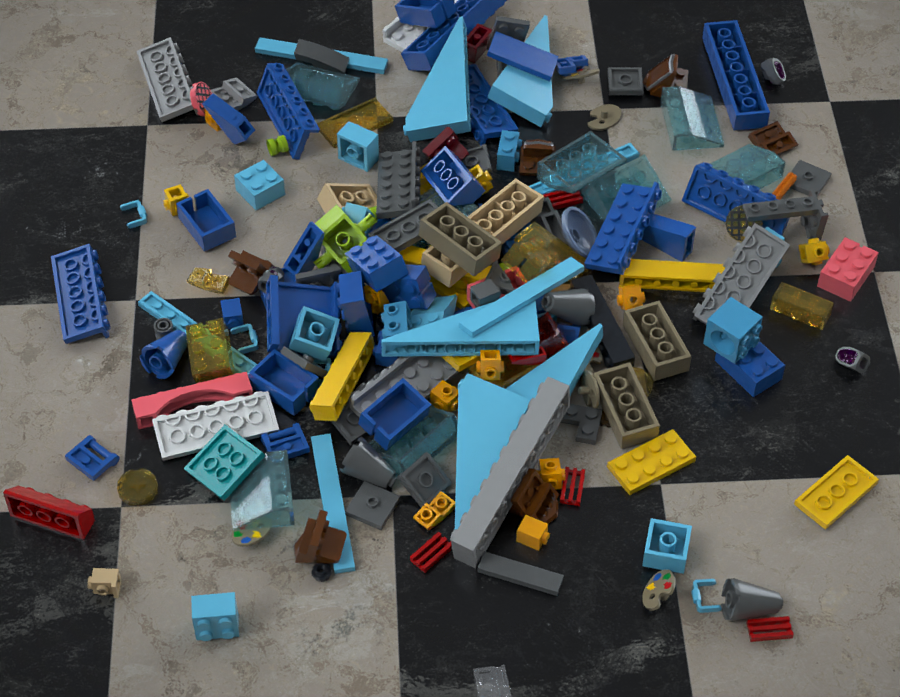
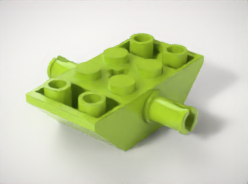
(338, 227)

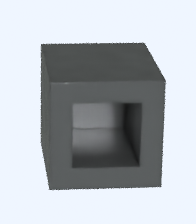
(484, 293)

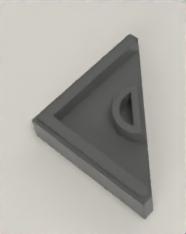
(500, 278)

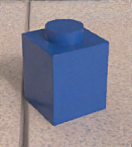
(232, 312)

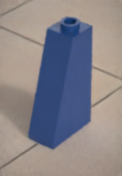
(670, 236)

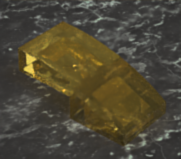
(205, 280)

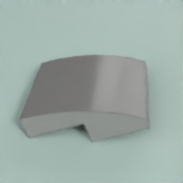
(235, 93)

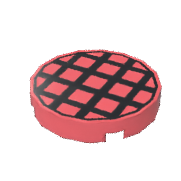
(198, 95)

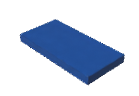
(522, 56)

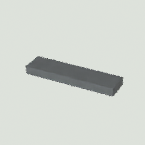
(520, 573)

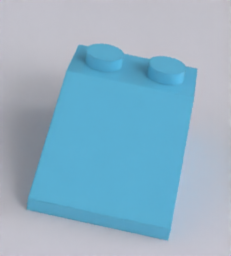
(439, 309)

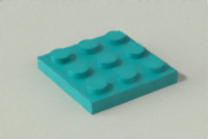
(224, 462)

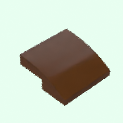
(773, 138)

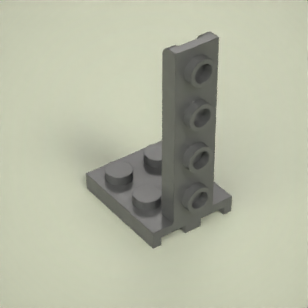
(511, 27)
(807, 207)
(321, 277)

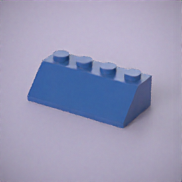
(452, 179)

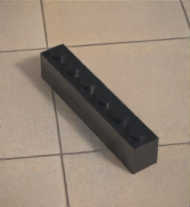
(613, 344)

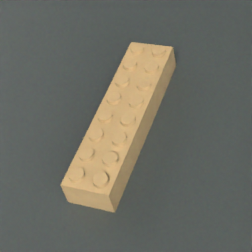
(500, 216)

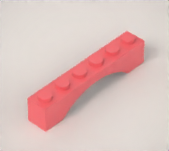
(166, 402)

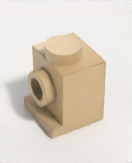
(105, 581)

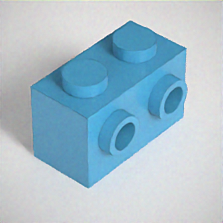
(508, 150)
(396, 318)

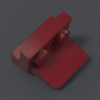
(450, 140)

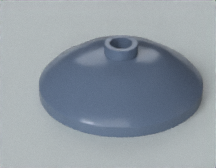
(578, 231)

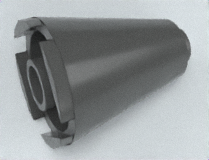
(570, 305)
(368, 465)
(748, 600)

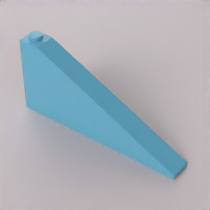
(525, 92)
(445, 93)
(512, 336)
(563, 366)
(483, 427)

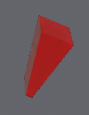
(529, 359)

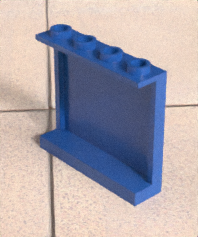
(285, 303)

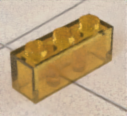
(801, 305)

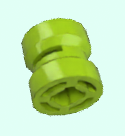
(277, 145)

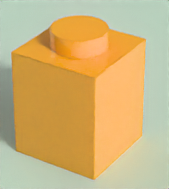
(532, 532)

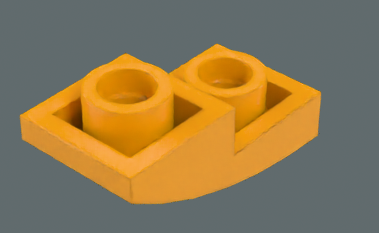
(376, 299)
(435, 512)

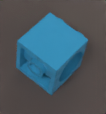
(733, 330)

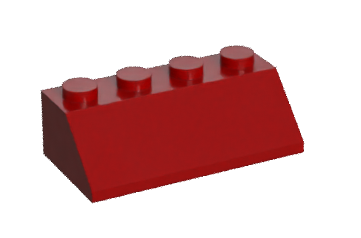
(49, 511)

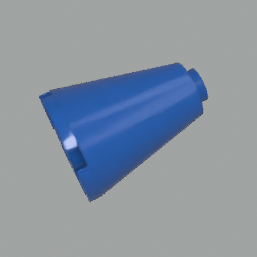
(164, 354)

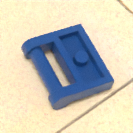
(295, 444)
(87, 461)

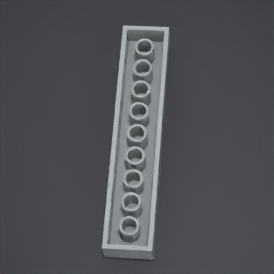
(522, 452)

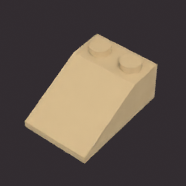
(341, 193)

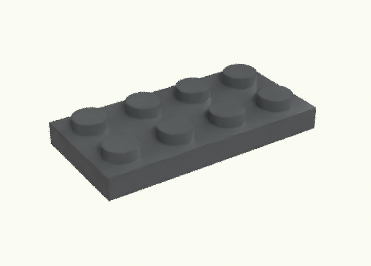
(404, 229)

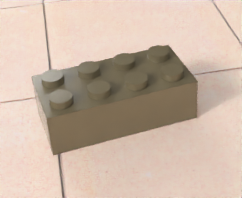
(460, 239)
(656, 340)
(626, 406)

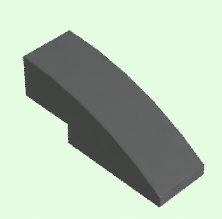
(321, 56)
(550, 220)

